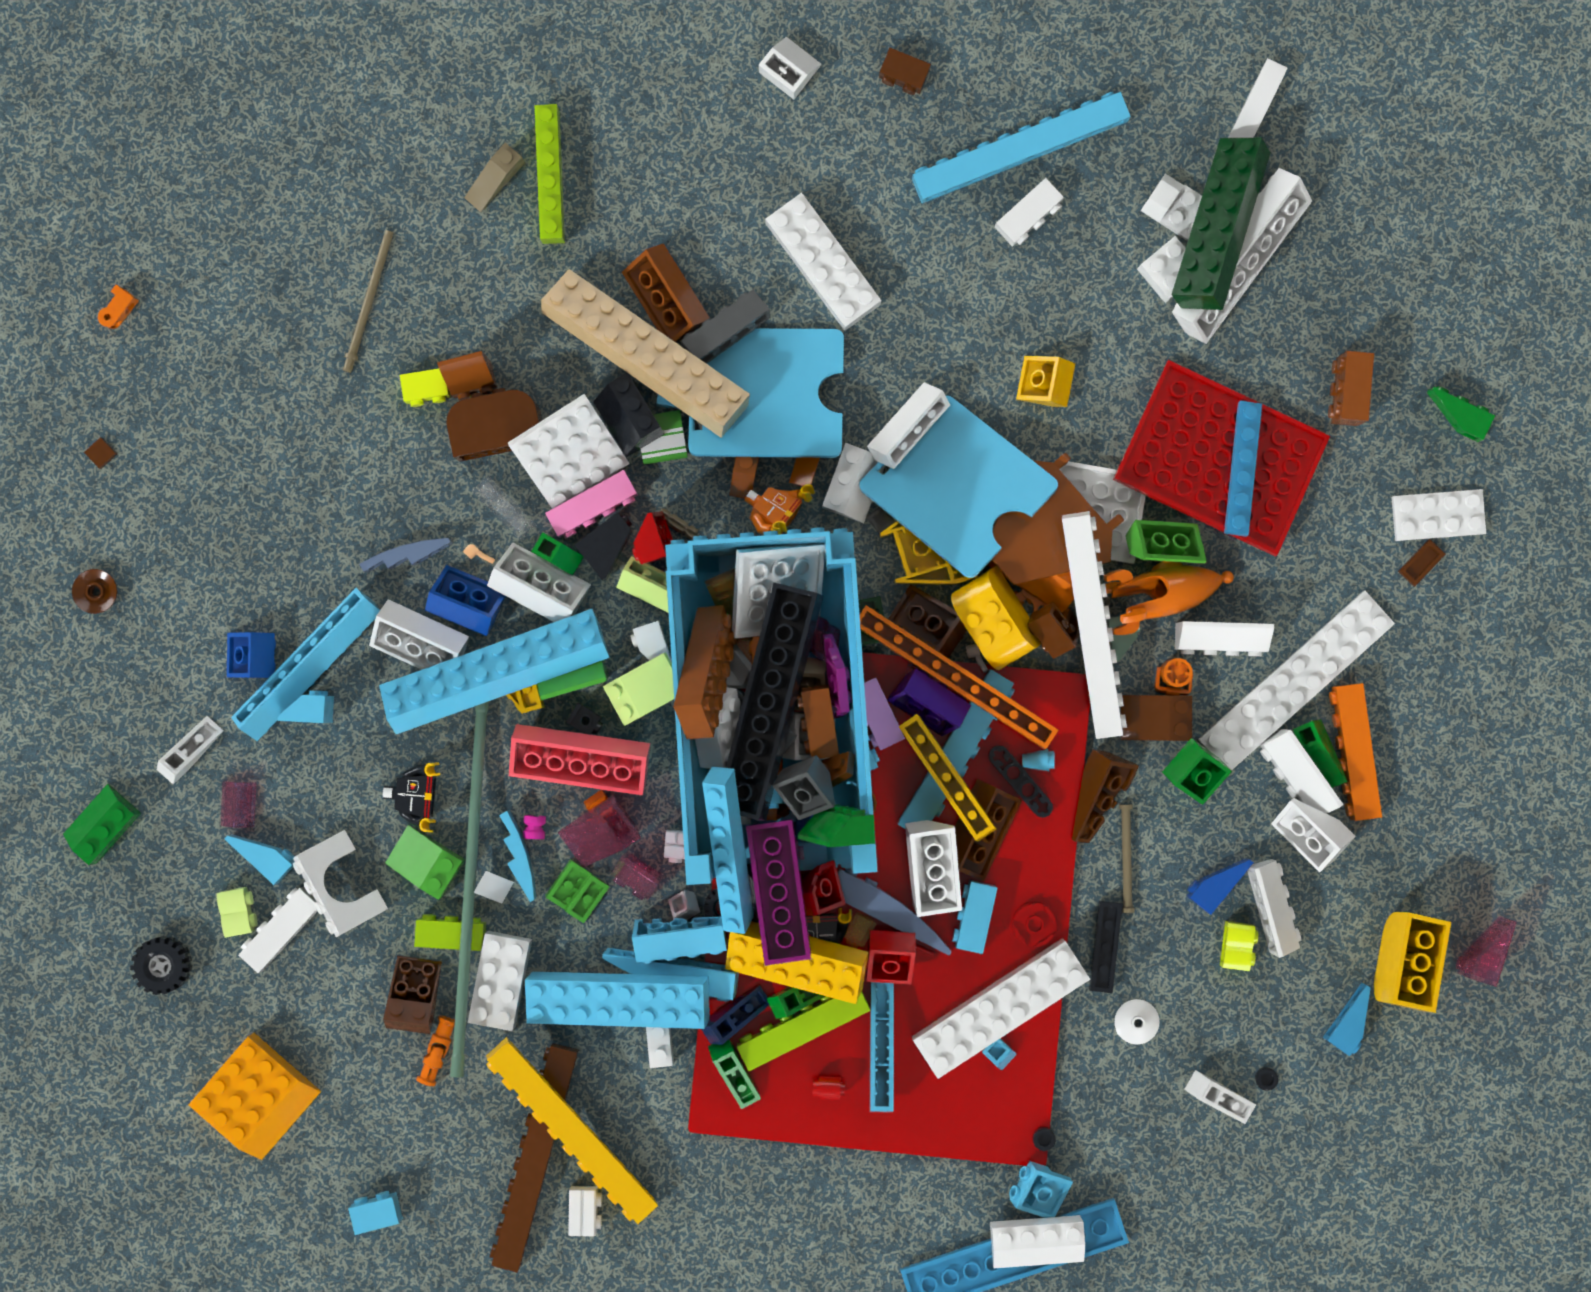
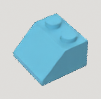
(310, 708)

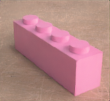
(591, 504)

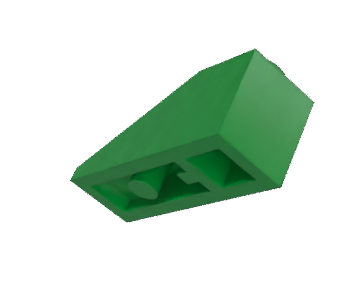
(790, 1001)
(734, 1073)

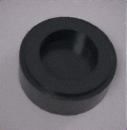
(1266, 1078)
(1044, 1138)

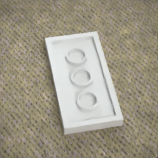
(1438, 515)

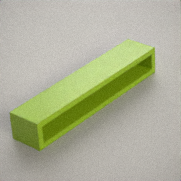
(549, 174)
(798, 1029)

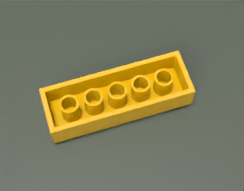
(832, 972)

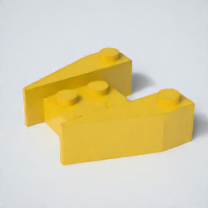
(920, 561)

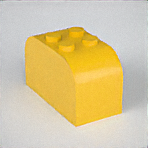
(994, 618)
(1411, 961)

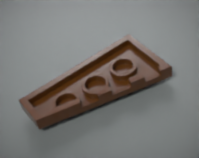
(840, 769)

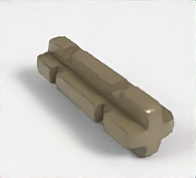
(679, 524)

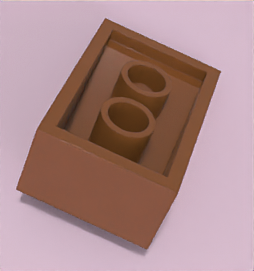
(468, 375)

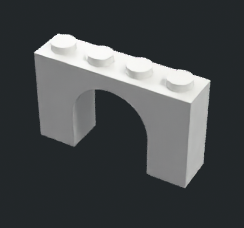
(339, 915)

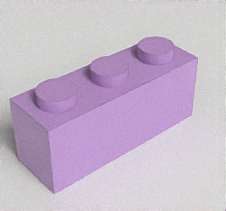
(880, 717)

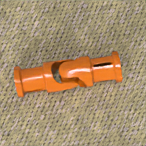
(436, 1051)

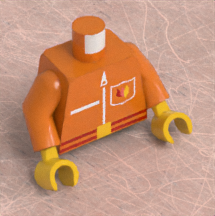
(777, 507)

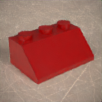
(652, 539)

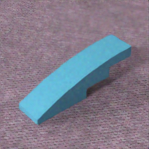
(521, 865)

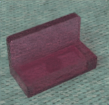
(238, 804)

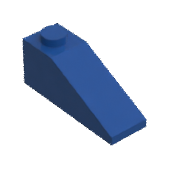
(1213, 888)

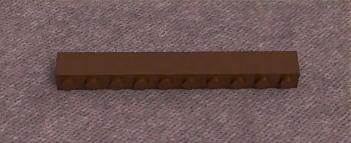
(531, 1167)

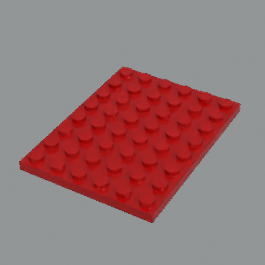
(1186, 453)

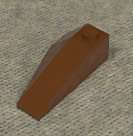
(1101, 781)

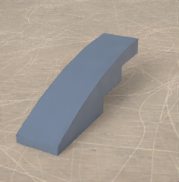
(415, 552)

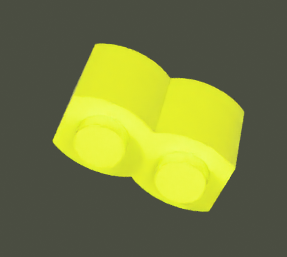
(1238, 946)

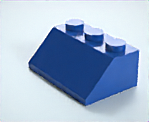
(464, 600)

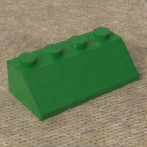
(840, 827)

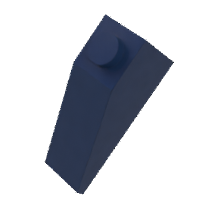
(735, 1015)

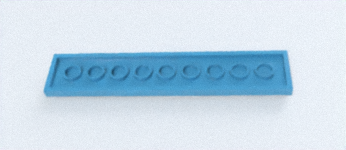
(972, 1266)

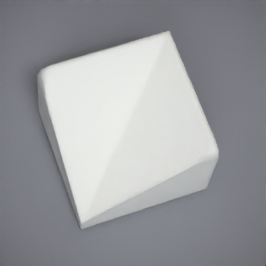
(684, 905)

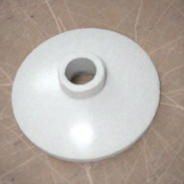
(1132, 1011)

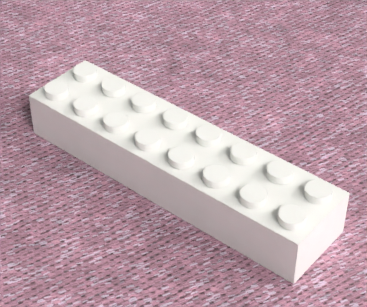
(1272, 219)
(1000, 1008)

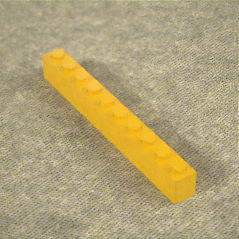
(571, 1130)

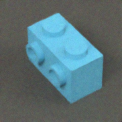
(375, 1212)

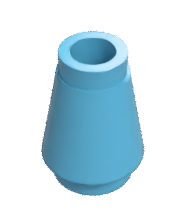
(1039, 760)

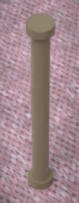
(1126, 858)

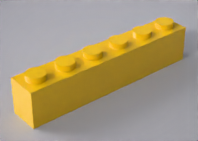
(947, 777)

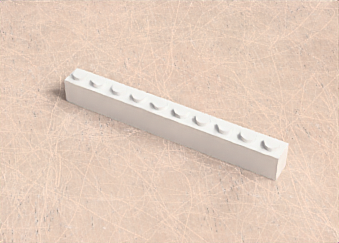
(1092, 624)

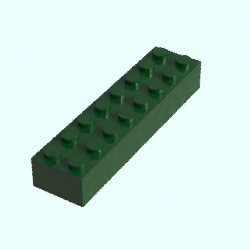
(1221, 223)

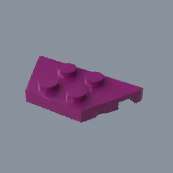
(836, 677)

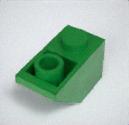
(557, 554)

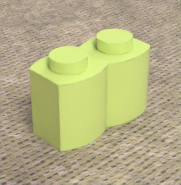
(236, 911)

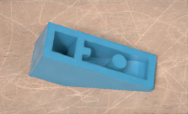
(1349, 1025)

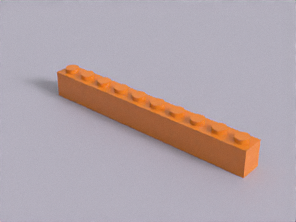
(956, 678)

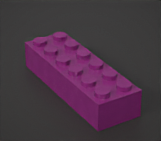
(779, 892)

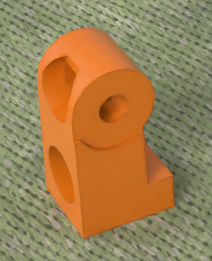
(117, 309)

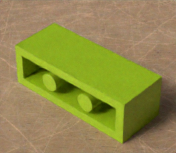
(446, 932)

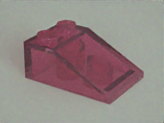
(636, 875)
(1487, 954)

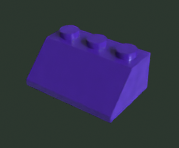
(931, 700)

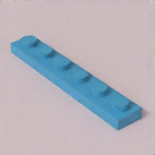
(1243, 468)

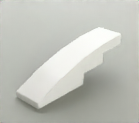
(1258, 100)

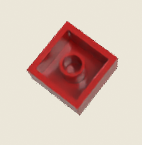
(891, 957)

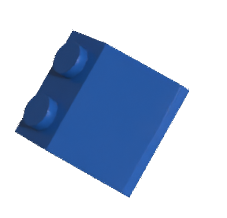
(250, 655)

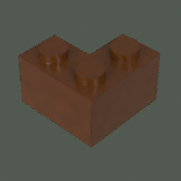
(1055, 629)

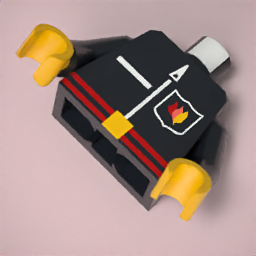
(415, 795)
(829, 926)

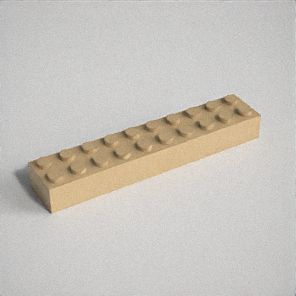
(645, 353)

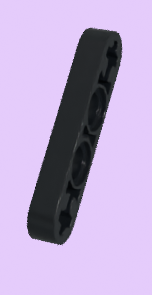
(1022, 779)

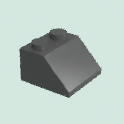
(806, 787)

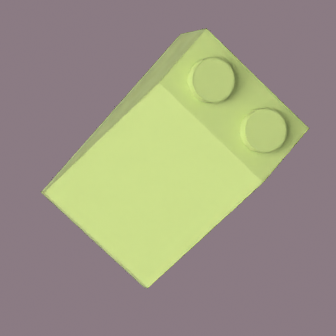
(642, 689)

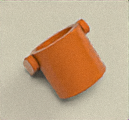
(1174, 673)

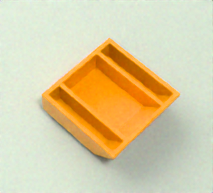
(254, 1097)

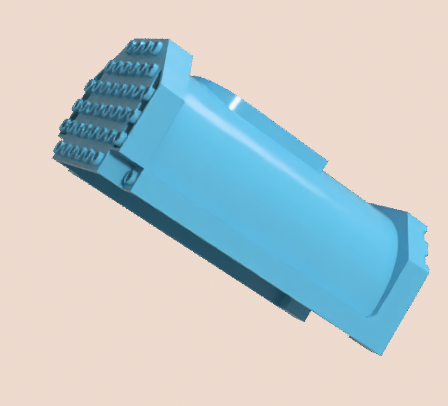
(686, 571)

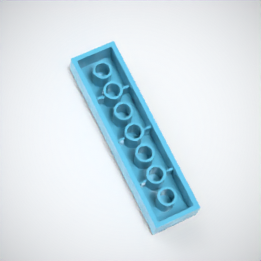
(617, 999)

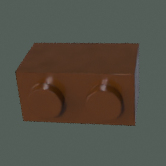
(904, 71)

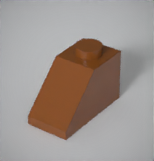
(743, 476)

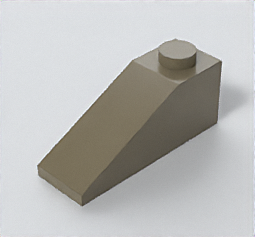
(494, 177)

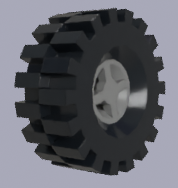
(151, 971)

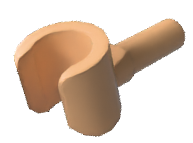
(471, 550)

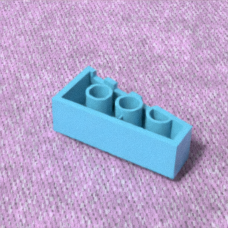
(677, 938)

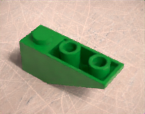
(1464, 417)
(1321, 751)

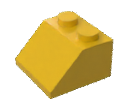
(1046, 380)

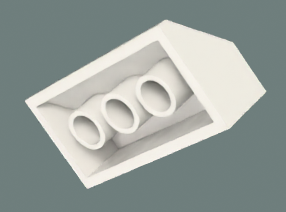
(537, 584)
(415, 637)
(1223, 637)
(1299, 771)
(933, 867)
(1273, 907)
(1037, 1241)

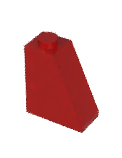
(822, 889)

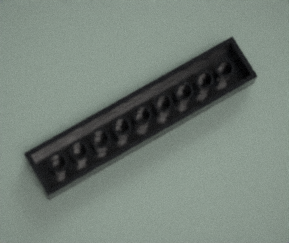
(772, 695)

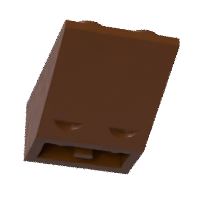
(413, 995)

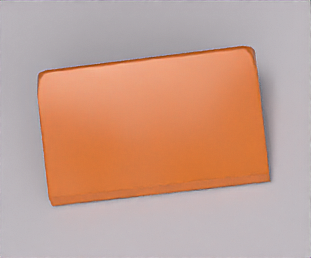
(804, 470)

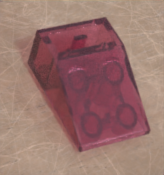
(600, 832)

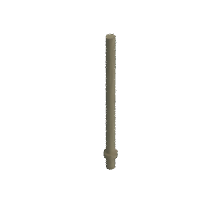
(352, 356)

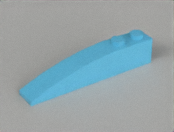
(722, 982)
(882, 1047)

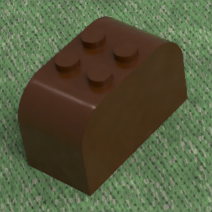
(488, 422)

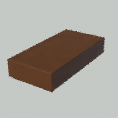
(1421, 562)

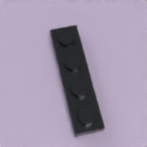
(1105, 946)

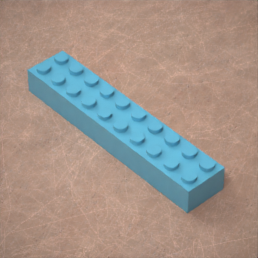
(493, 671)

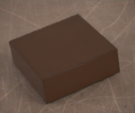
(100, 453)

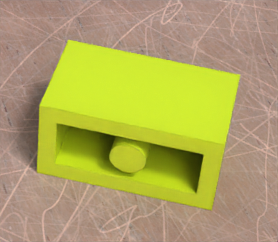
(424, 387)

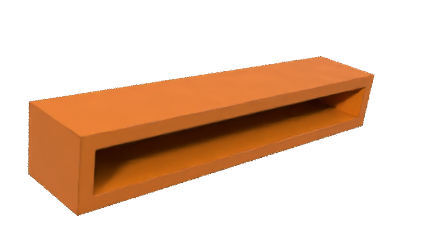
(1356, 752)

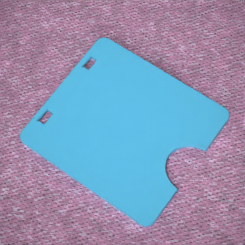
(784, 410)
(958, 486)

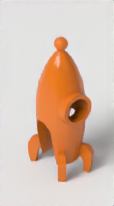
(1171, 587)

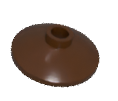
(83, 591)

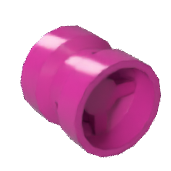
(534, 827)

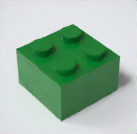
(1196, 771)

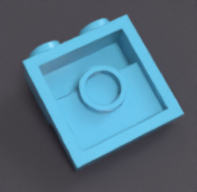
(1039, 1190)

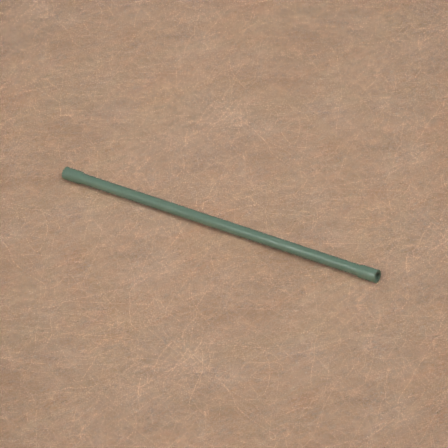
(458, 1057)

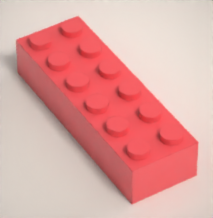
(579, 759)

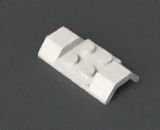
(1173, 206)

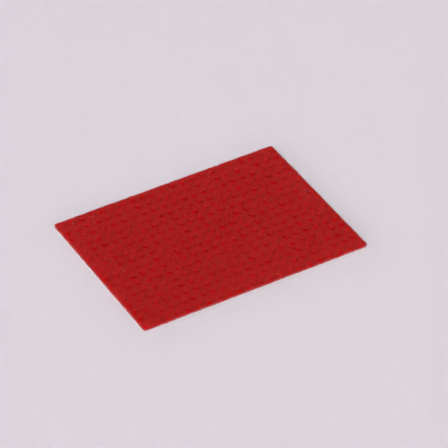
(975, 1107)

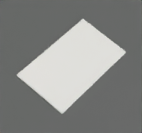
(493, 887)

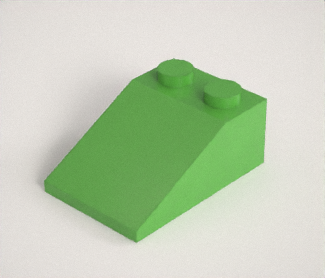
(425, 862)

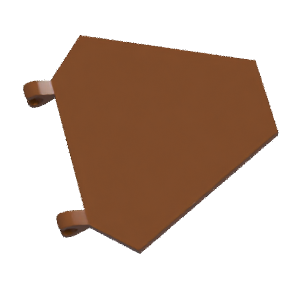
(1037, 544)

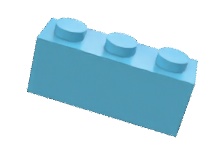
(974, 916)

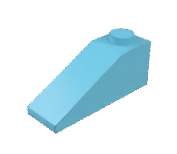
(267, 859)

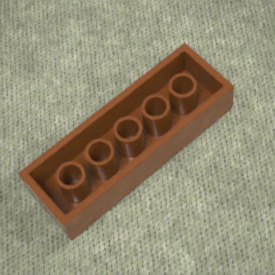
(705, 672)

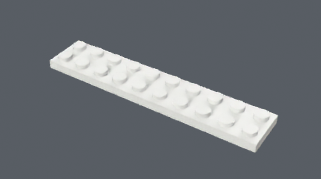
(1297, 680)

